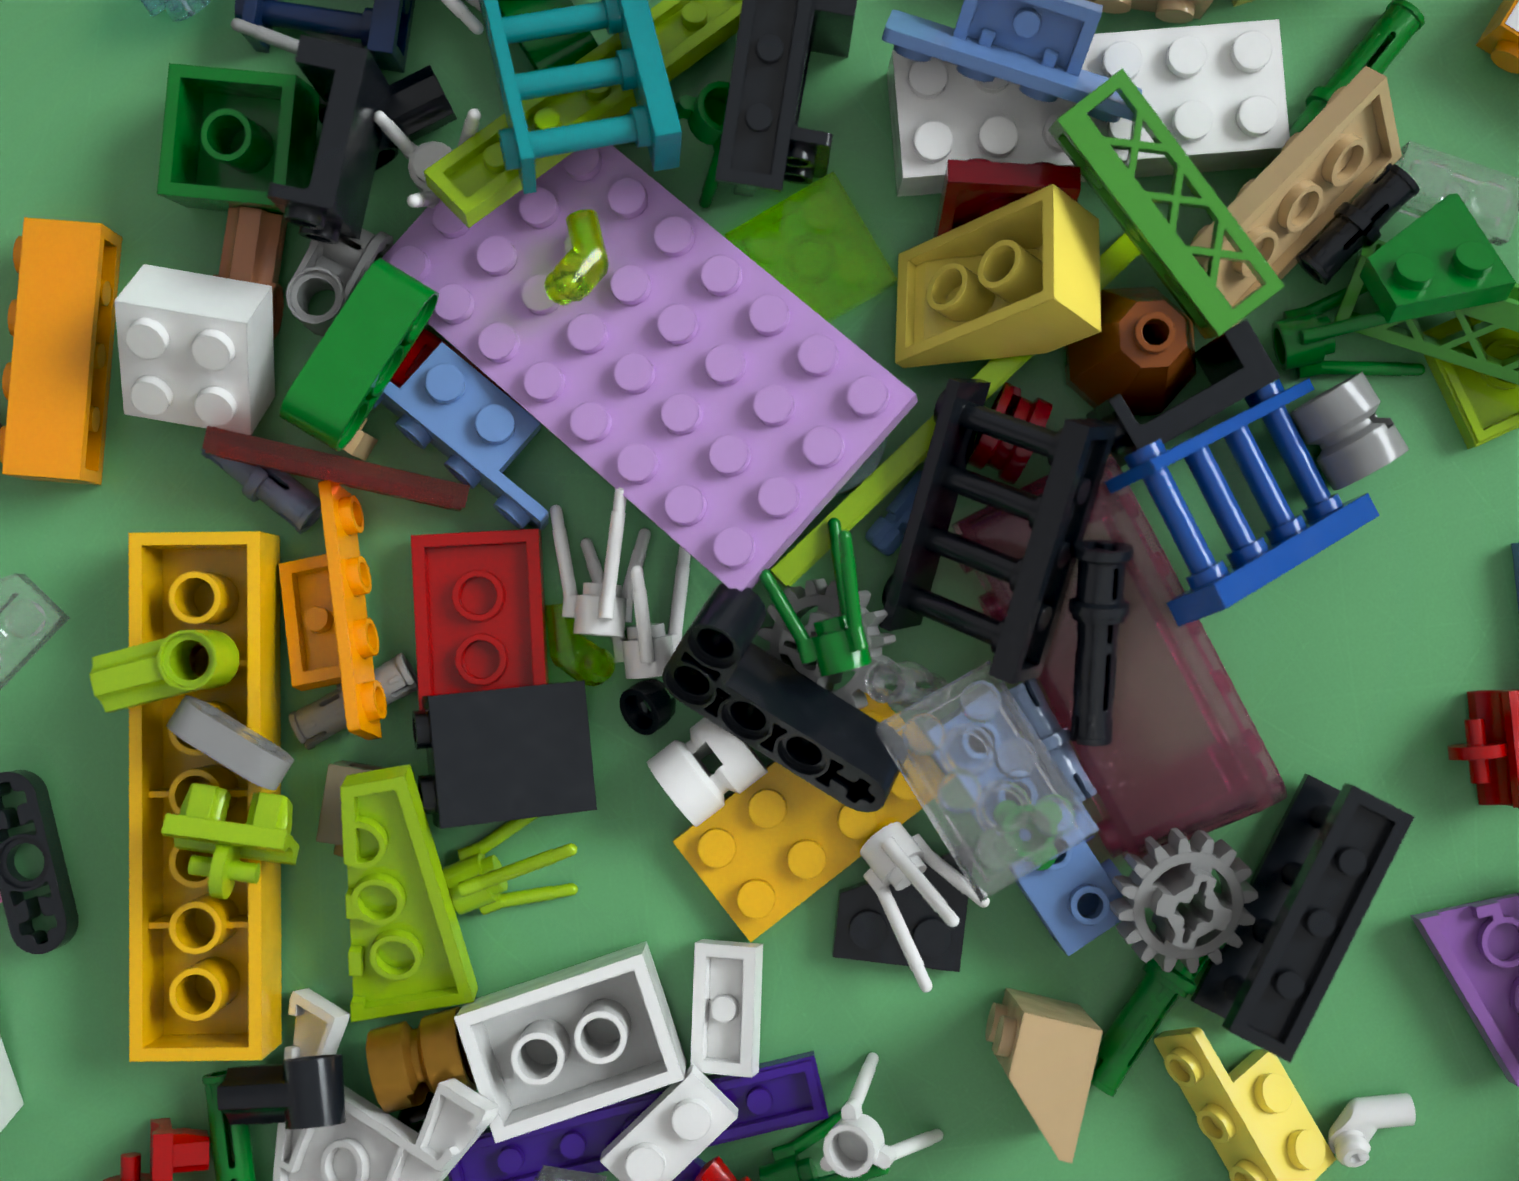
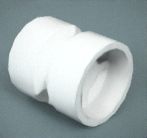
(689, 781)

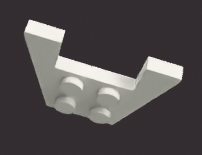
(372, 1141)

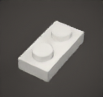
(726, 1007)
(671, 1131)

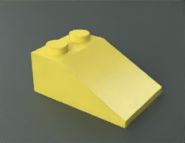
(1001, 284)

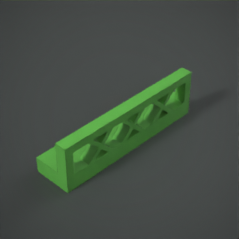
(1143, 221)
(1493, 315)

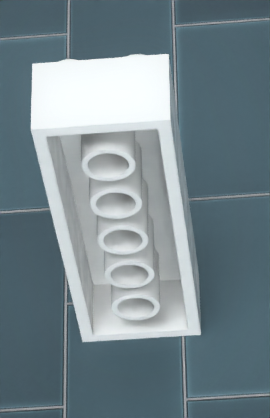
(1207, 83)

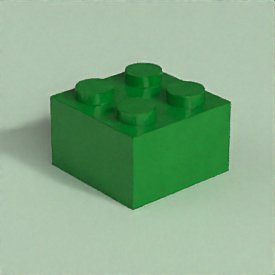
(235, 135)

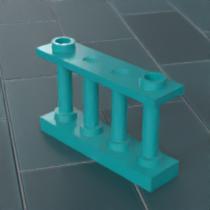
(635, 67)

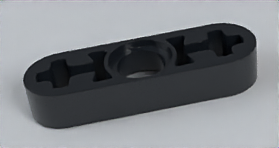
(12, 884)

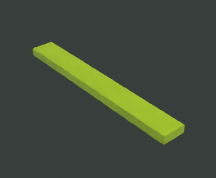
(916, 447)

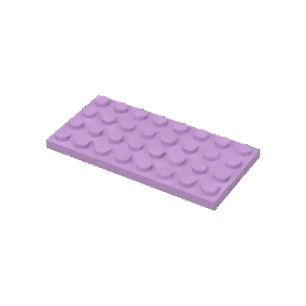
(676, 374)

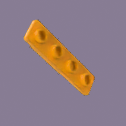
(328, 618)

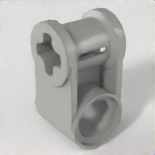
(334, 269)

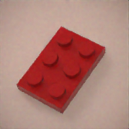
(479, 611)

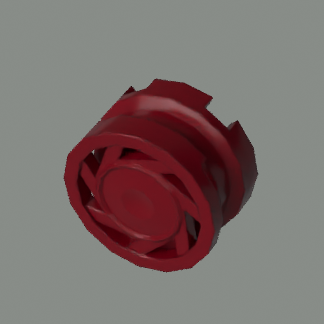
(1002, 456)

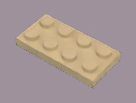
(1309, 181)

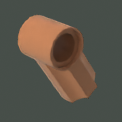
(255, 251)

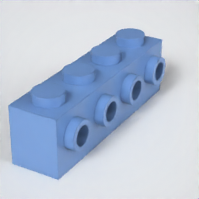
(1074, 897)

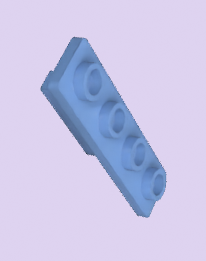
(1017, 41)
(471, 425)

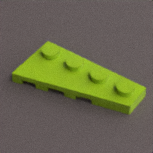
(399, 907)

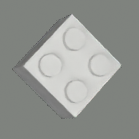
(196, 349)

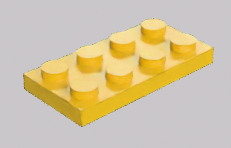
(784, 841)

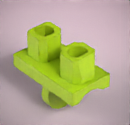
(204, 829)

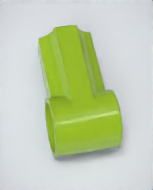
(161, 669)

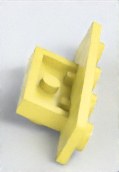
(1249, 1113)

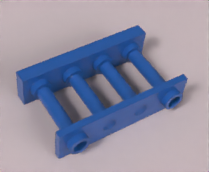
(1251, 559)

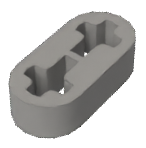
(230, 743)

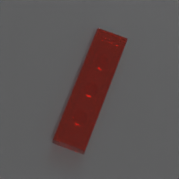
(335, 469)

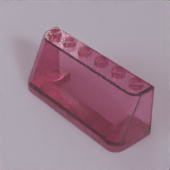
(1179, 731)

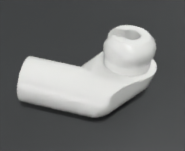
(1360, 1120)

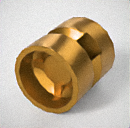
(412, 1061)

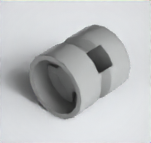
(1348, 431)

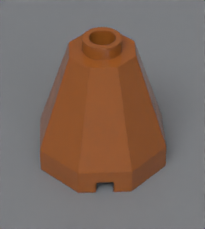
(1140, 352)

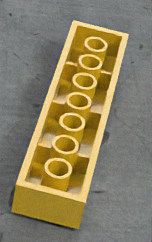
(200, 964)

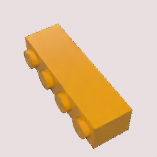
(60, 351)

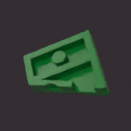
(1436, 266)

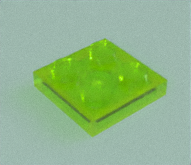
(817, 249)

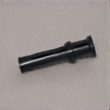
(1098, 612)

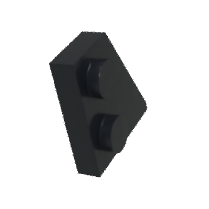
(866, 934)

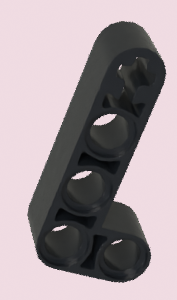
(775, 706)

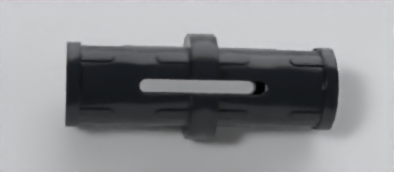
(1358, 223)

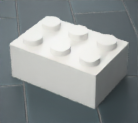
(572, 1041)

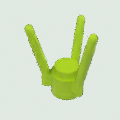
(479, 880)

